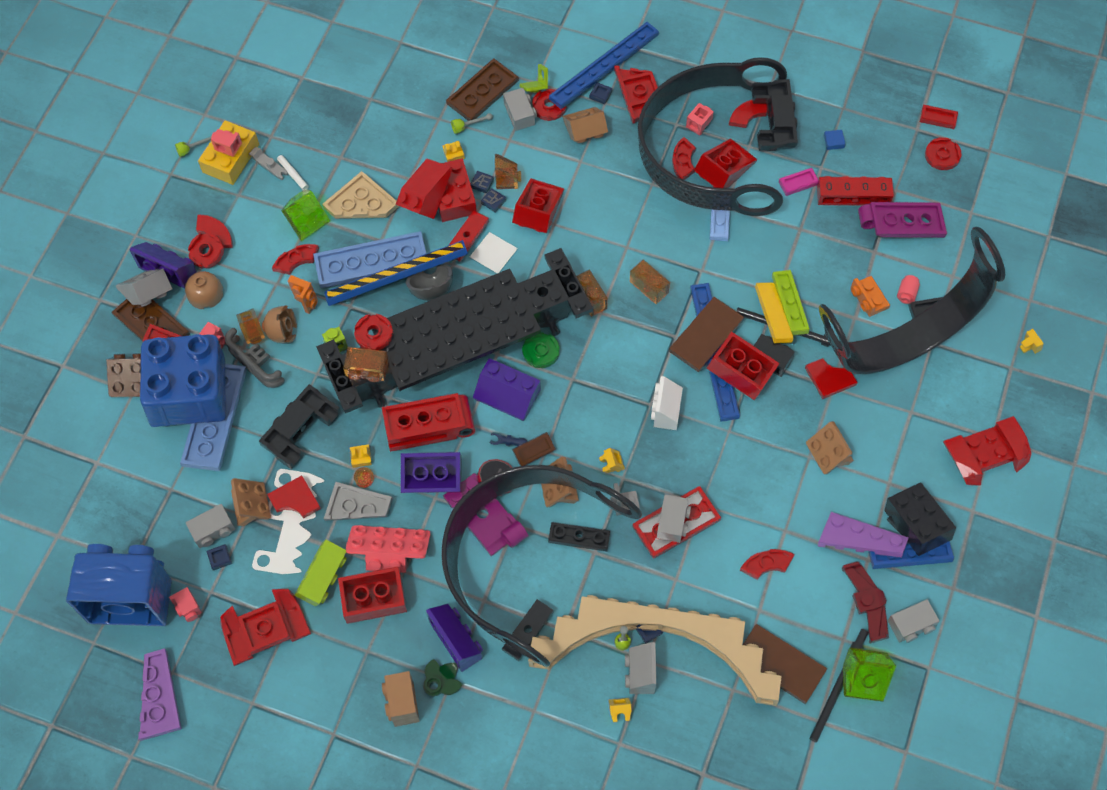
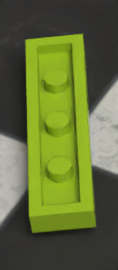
(790, 302)

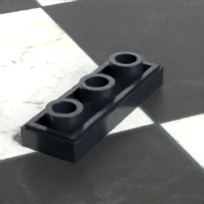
(591, 538)
(534, 620)

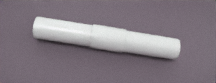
(292, 172)

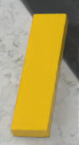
(774, 313)

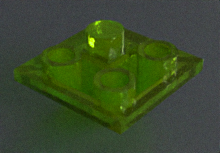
(305, 214)

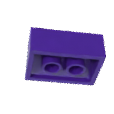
(154, 257)
(506, 389)
(431, 472)
(454, 636)

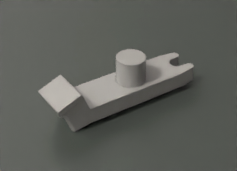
(268, 163)

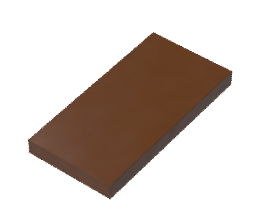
(482, 90)
(139, 318)
(706, 334)
(797, 671)

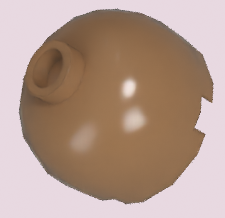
(203, 290)
(279, 324)

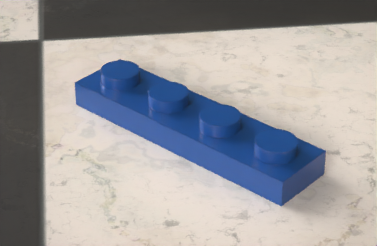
(941, 554)

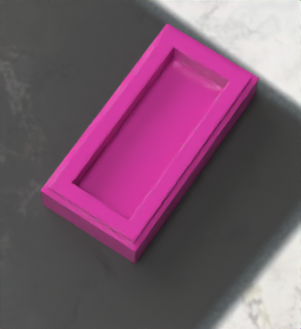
(798, 181)

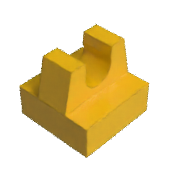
(453, 151)
(1031, 342)
(360, 456)
(613, 459)
(619, 706)

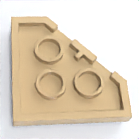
(360, 199)

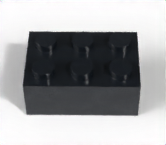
(920, 519)

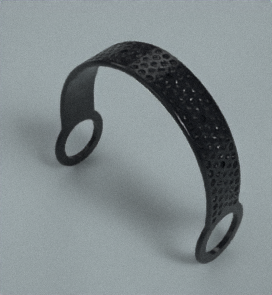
(684, 82)
(929, 327)
(490, 489)

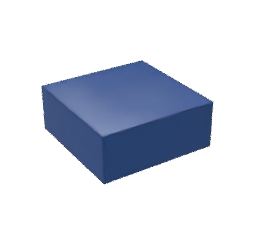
(834, 139)

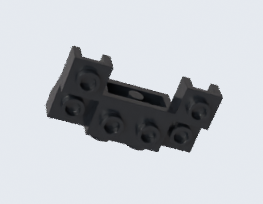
(780, 114)
(294, 423)

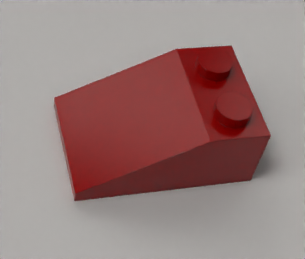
(724, 164)
(425, 188)
(537, 205)

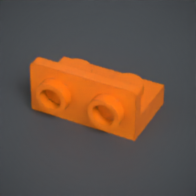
(303, 292)
(870, 296)

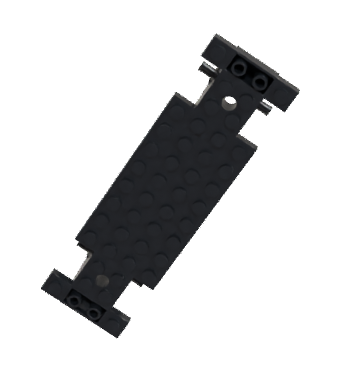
(463, 328)

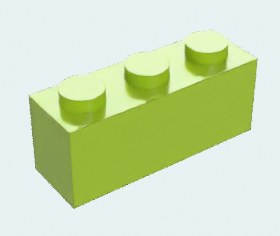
(321, 573)

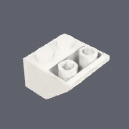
(666, 404)

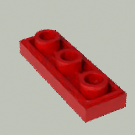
(471, 229)

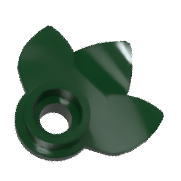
(443, 676)

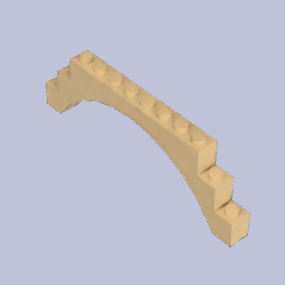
(717, 634)

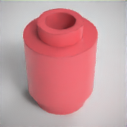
(908, 289)

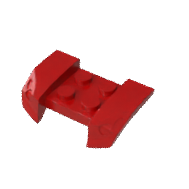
(989, 450)
(263, 626)

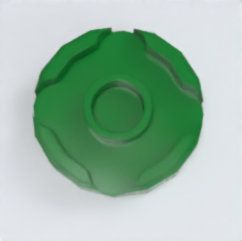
(541, 350)

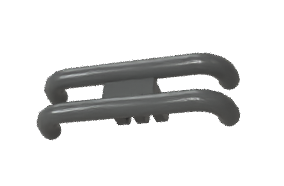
(253, 360)

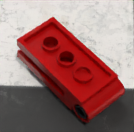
(428, 421)

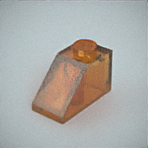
(506, 173)
(250, 326)

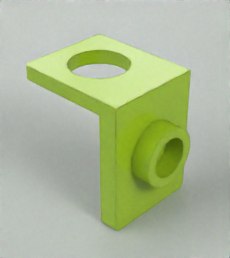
(535, 86)

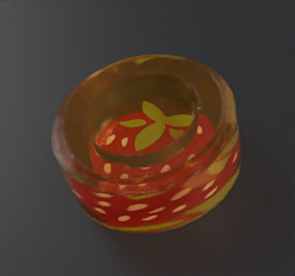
(364, 477)

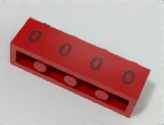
(854, 190)

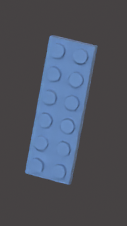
(364, 259)
(208, 441)

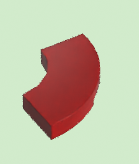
(746, 112)
(682, 159)
(210, 224)
(290, 260)
(767, 561)

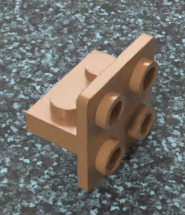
(829, 448)
(558, 493)
(249, 501)

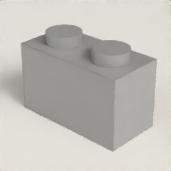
(519, 109)
(672, 518)
(210, 526)
(913, 621)

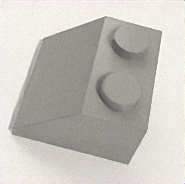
(145, 286)
(641, 669)

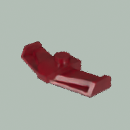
(868, 600)

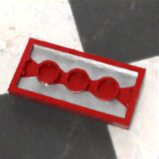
(701, 517)

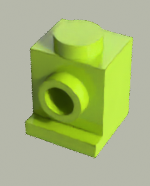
(337, 335)

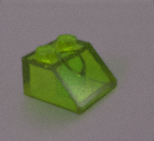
(867, 674)

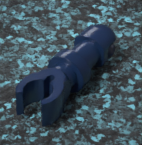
(507, 440)

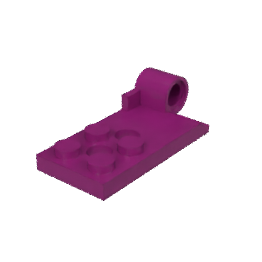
(890, 222)
(497, 528)

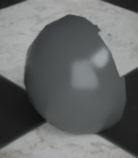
(432, 285)

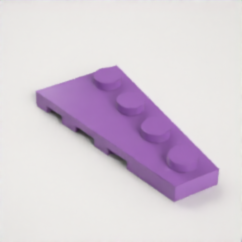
(854, 534)
(158, 697)

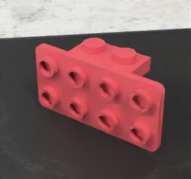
(387, 546)

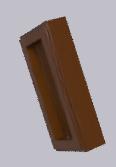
(533, 449)

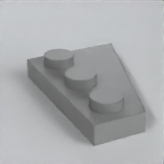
(356, 503)

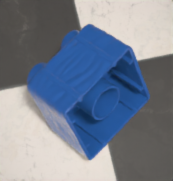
(183, 380)
(119, 587)

